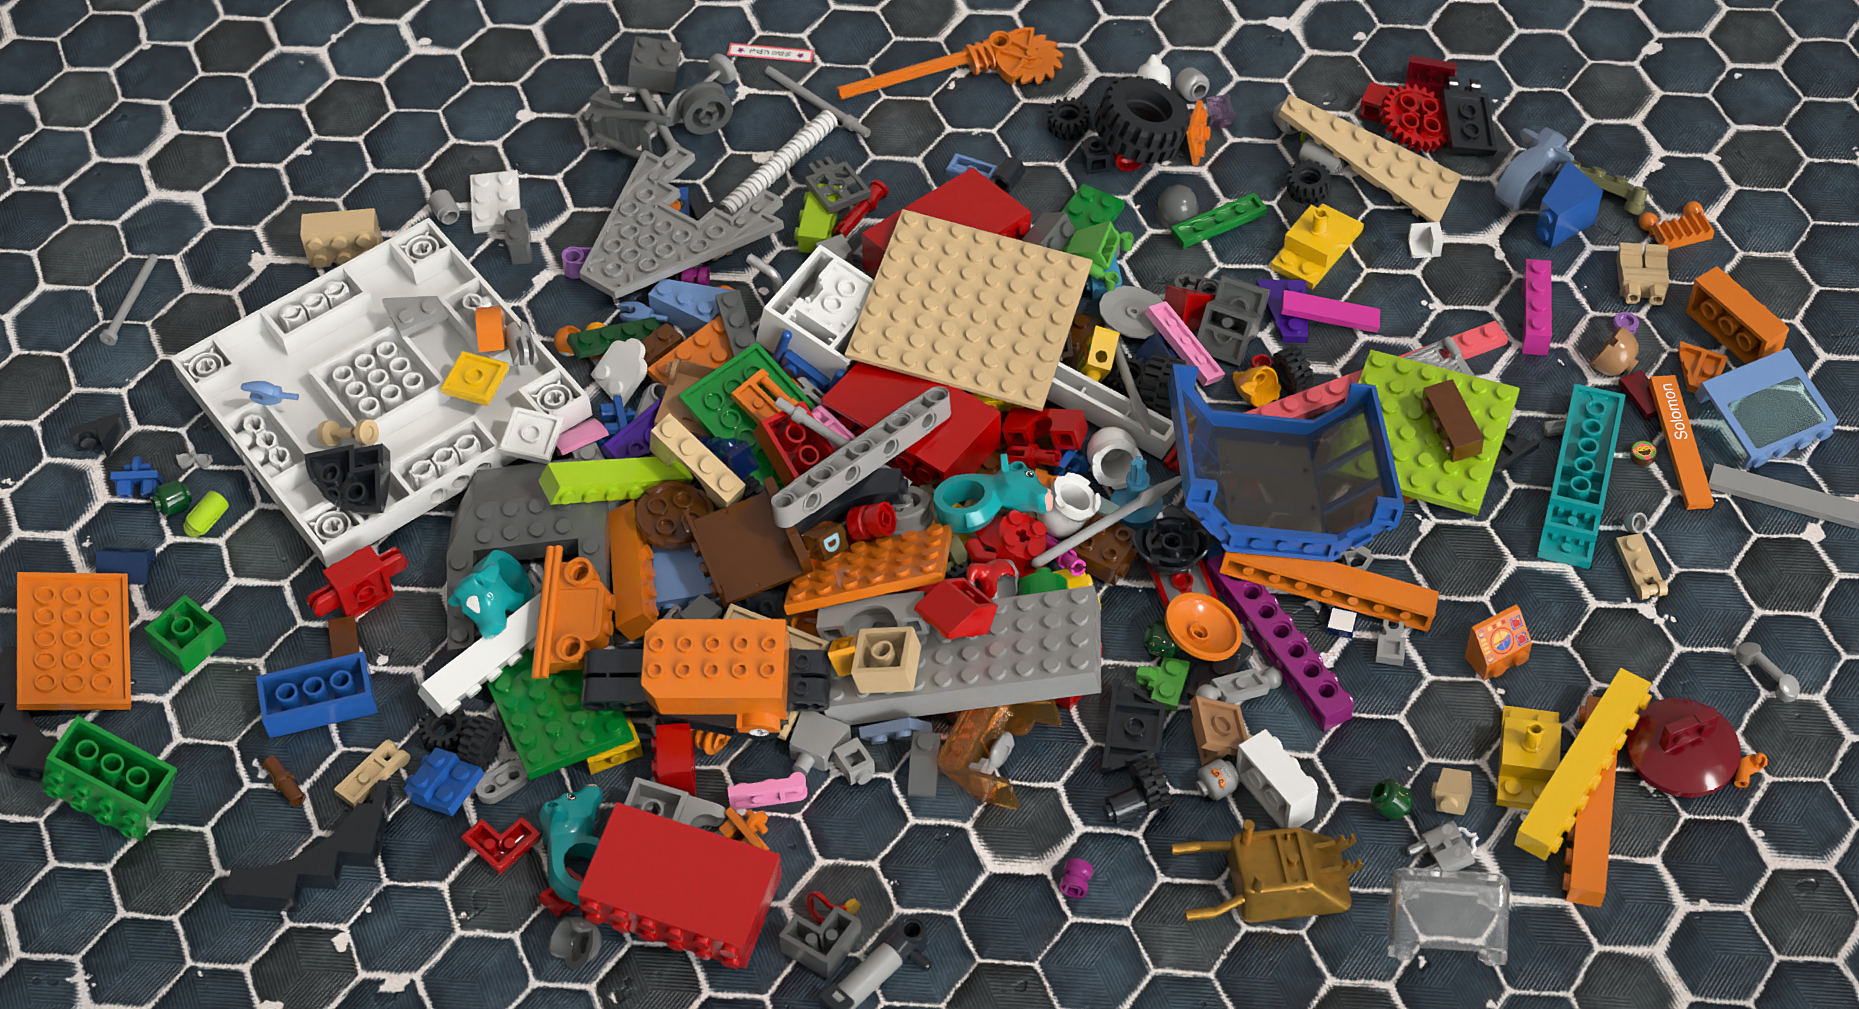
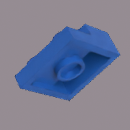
(442, 782)

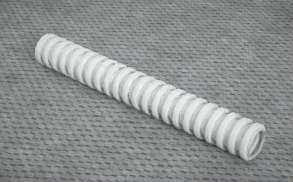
(780, 162)

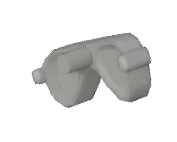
(185, 460)

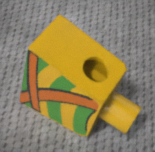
(1097, 353)

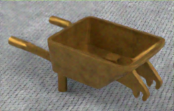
(1280, 873)

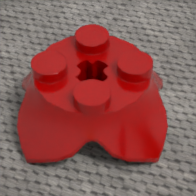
(1015, 539)

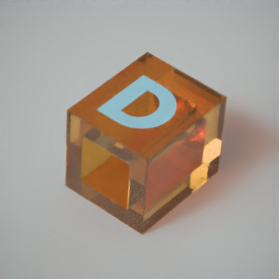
(825, 540)

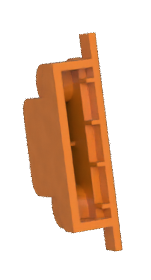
(572, 614)

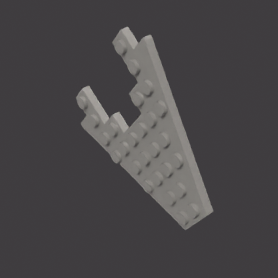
(653, 241)

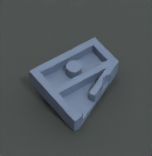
(894, 729)

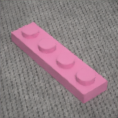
(1184, 342)

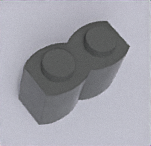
(518, 236)

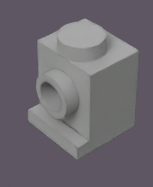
(854, 762)

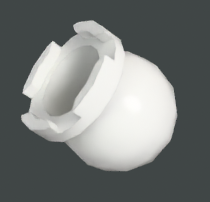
(1111, 456)
(1072, 506)

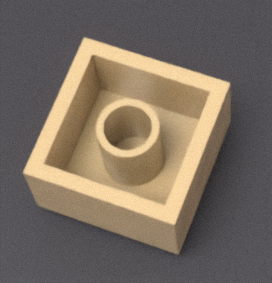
(886, 659)

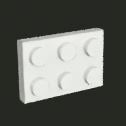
(491, 198)

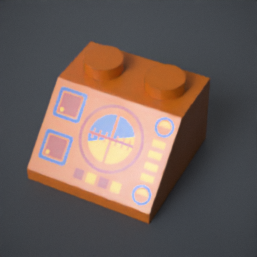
(1498, 643)

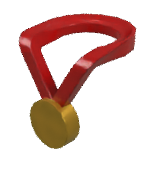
(850, 906)

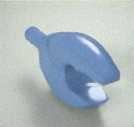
(638, 311)
(266, 393)

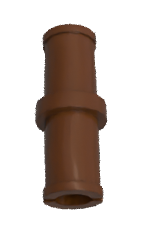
(284, 781)

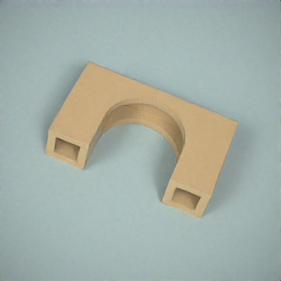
(674, 442)

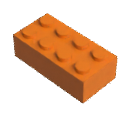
(1735, 317)

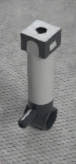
(879, 966)

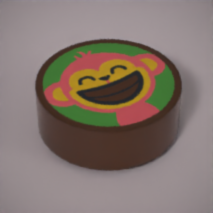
(1643, 453)

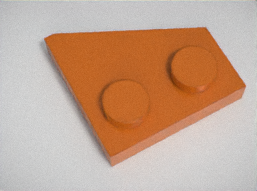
(1699, 365)

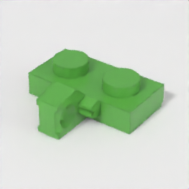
(1165, 681)

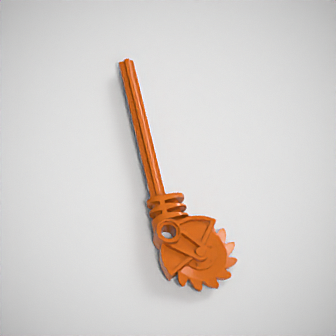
(1012, 54)

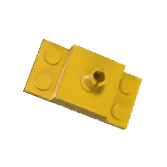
(1315, 244)
(1526, 755)

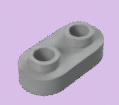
(501, 782)

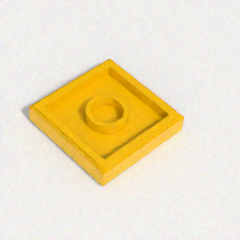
(475, 378)

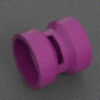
(696, 276)
(1076, 876)

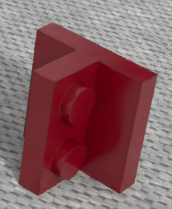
(1429, 74)

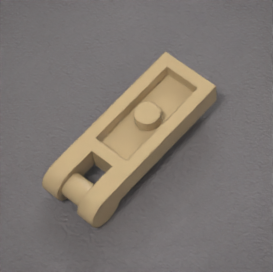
(1640, 566)
(364, 778)

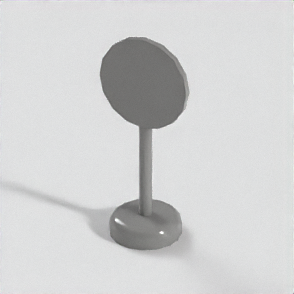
(720, 69)

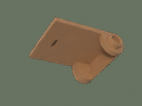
(681, 376)

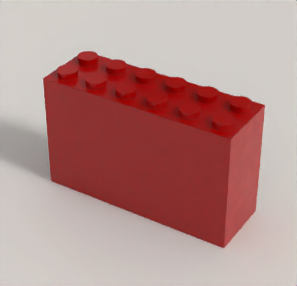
(964, 200)
(950, 449)
(680, 886)

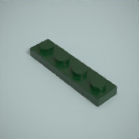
(598, 340)

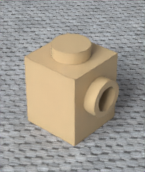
(1452, 791)

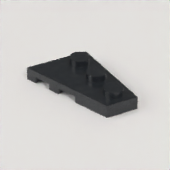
(1207, 670)

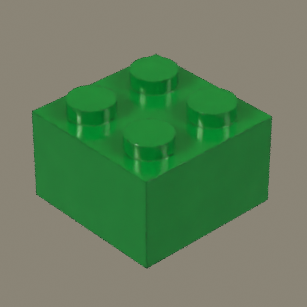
(185, 634)

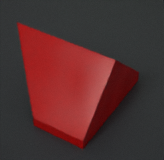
(1188, 304)

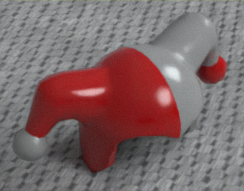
(995, 578)

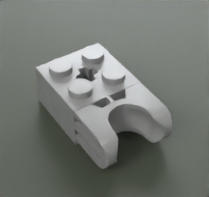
(674, 804)

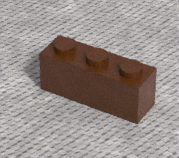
(1452, 421)

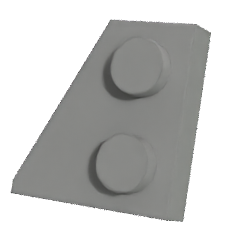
(414, 313)

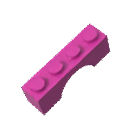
(1538, 307)

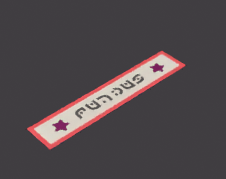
(770, 52)

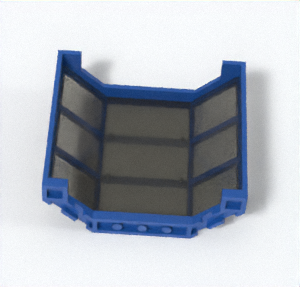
(1286, 480)

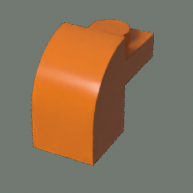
(490, 328)

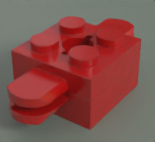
(358, 582)

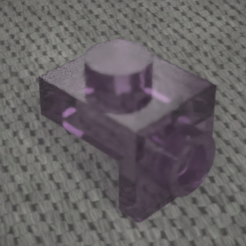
(1220, 111)

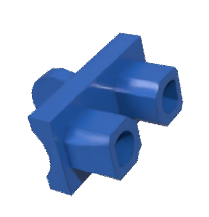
(615, 412)
(1071, 459)
(136, 475)

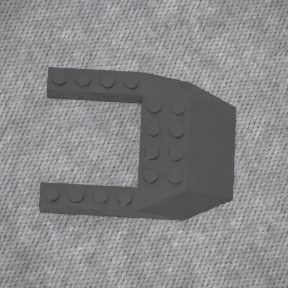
(512, 514)

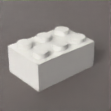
(1276, 780)

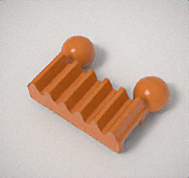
(1681, 232)

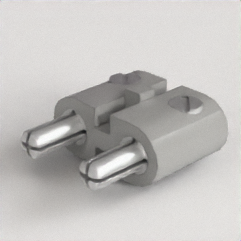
(1446, 847)

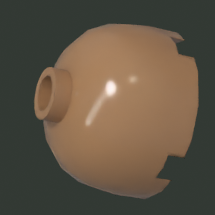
(1617, 353)

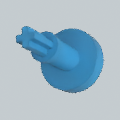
(1137, 481)

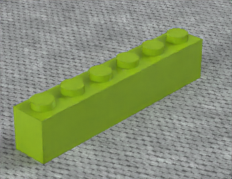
(607, 479)

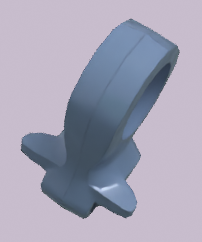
(1541, 158)

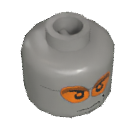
(1217, 779)

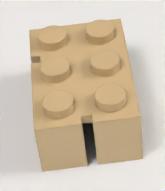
(339, 236)

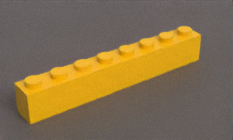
(1582, 765)

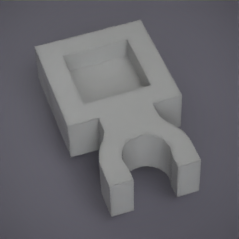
(1391, 645)

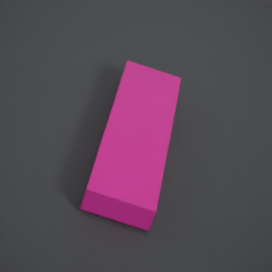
(1330, 311)

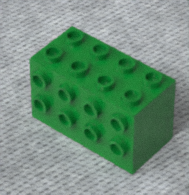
(108, 778)

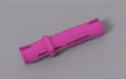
(1068, 559)

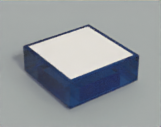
(1341, 622)

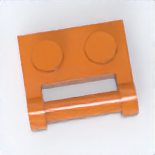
(755, 400)

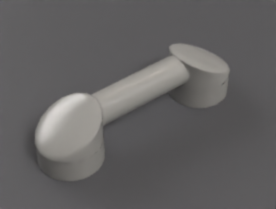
(1788, 685)

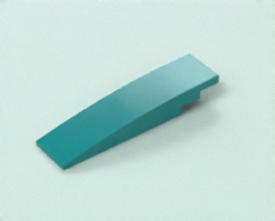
(1581, 476)

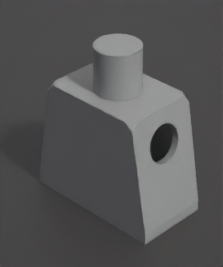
(814, 741)

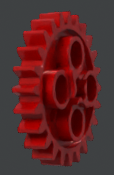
(1414, 118)

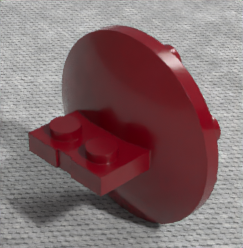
(1683, 748)

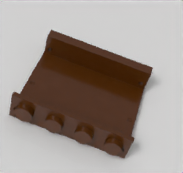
(746, 548)

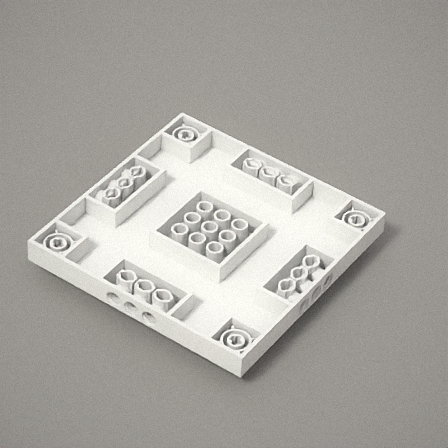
(351, 366)

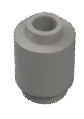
(444, 207)

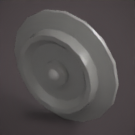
(1126, 309)

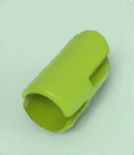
(205, 514)

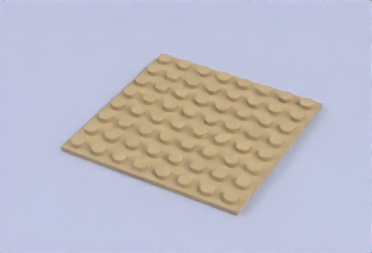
(970, 309)

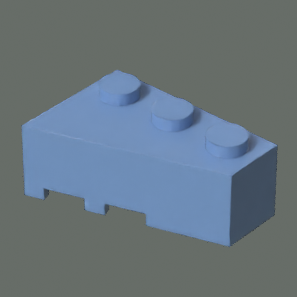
(685, 303)

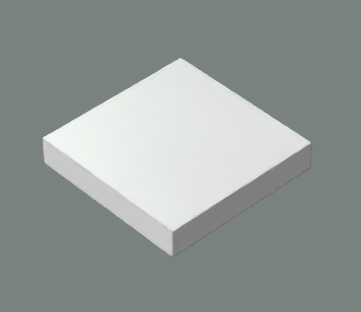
(531, 435)

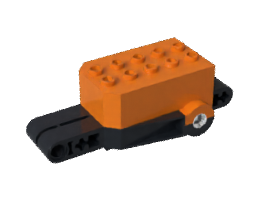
(711, 674)

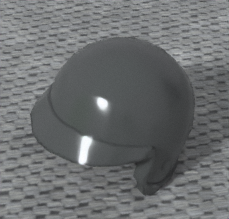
(1176, 206)
(575, 941)

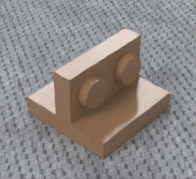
(1216, 728)

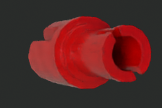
(1032, 455)

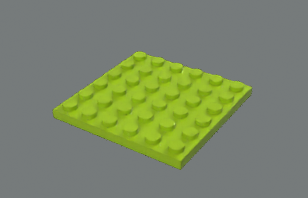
(1417, 453)

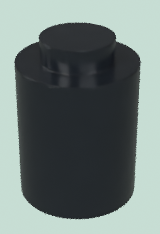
(1008, 174)
(1125, 805)

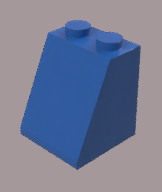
(1567, 206)

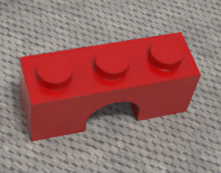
(1065, 426)

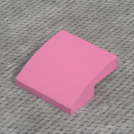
(580, 435)

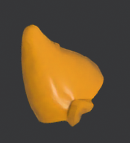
(1257, 385)

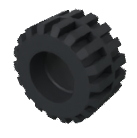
(1154, 382)

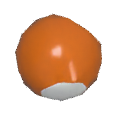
(560, 340)

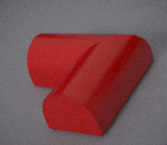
(502, 849)

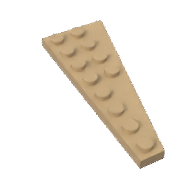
(1404, 174)

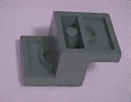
(1232, 319)

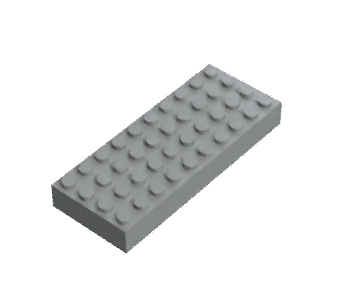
(1033, 652)

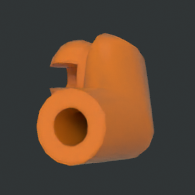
(1748, 766)

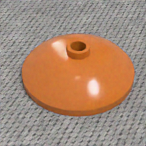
(1203, 626)

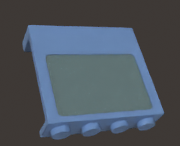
(1770, 407)

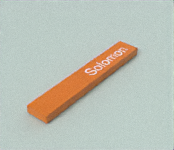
(1681, 442)

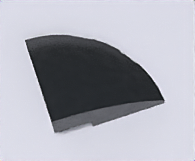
(352, 476)

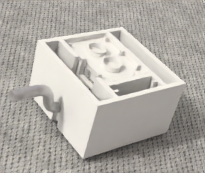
(817, 307)

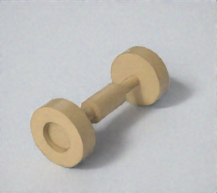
(365, 432)

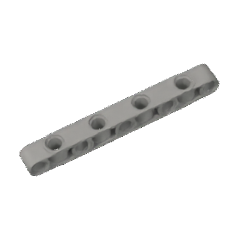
(860, 457)

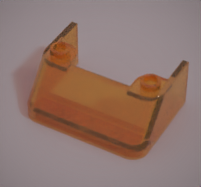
(974, 737)

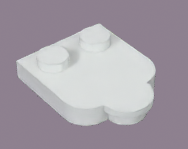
(621, 369)

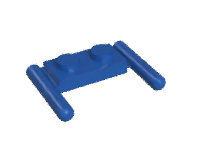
(797, 367)

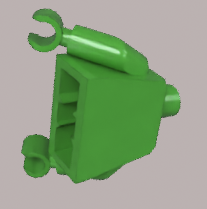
(1100, 245)

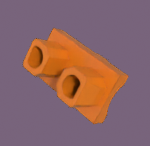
(736, 824)

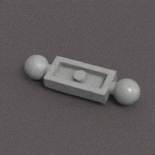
(1241, 685)

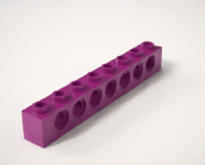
(1265, 632)

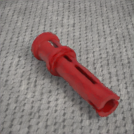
(857, 213)

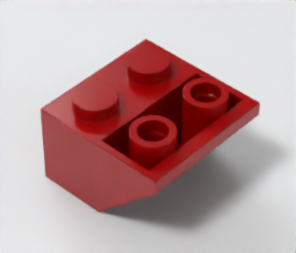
(957, 609)

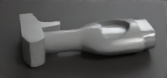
(997, 754)

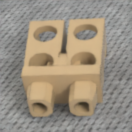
(1642, 275)

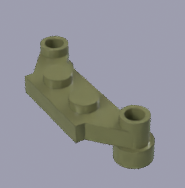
(1618, 185)

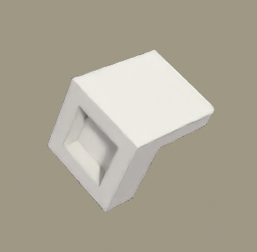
(1425, 240)

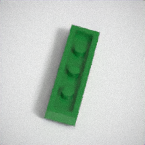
(1218, 220)

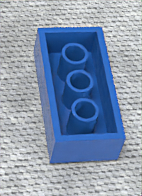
(316, 694)

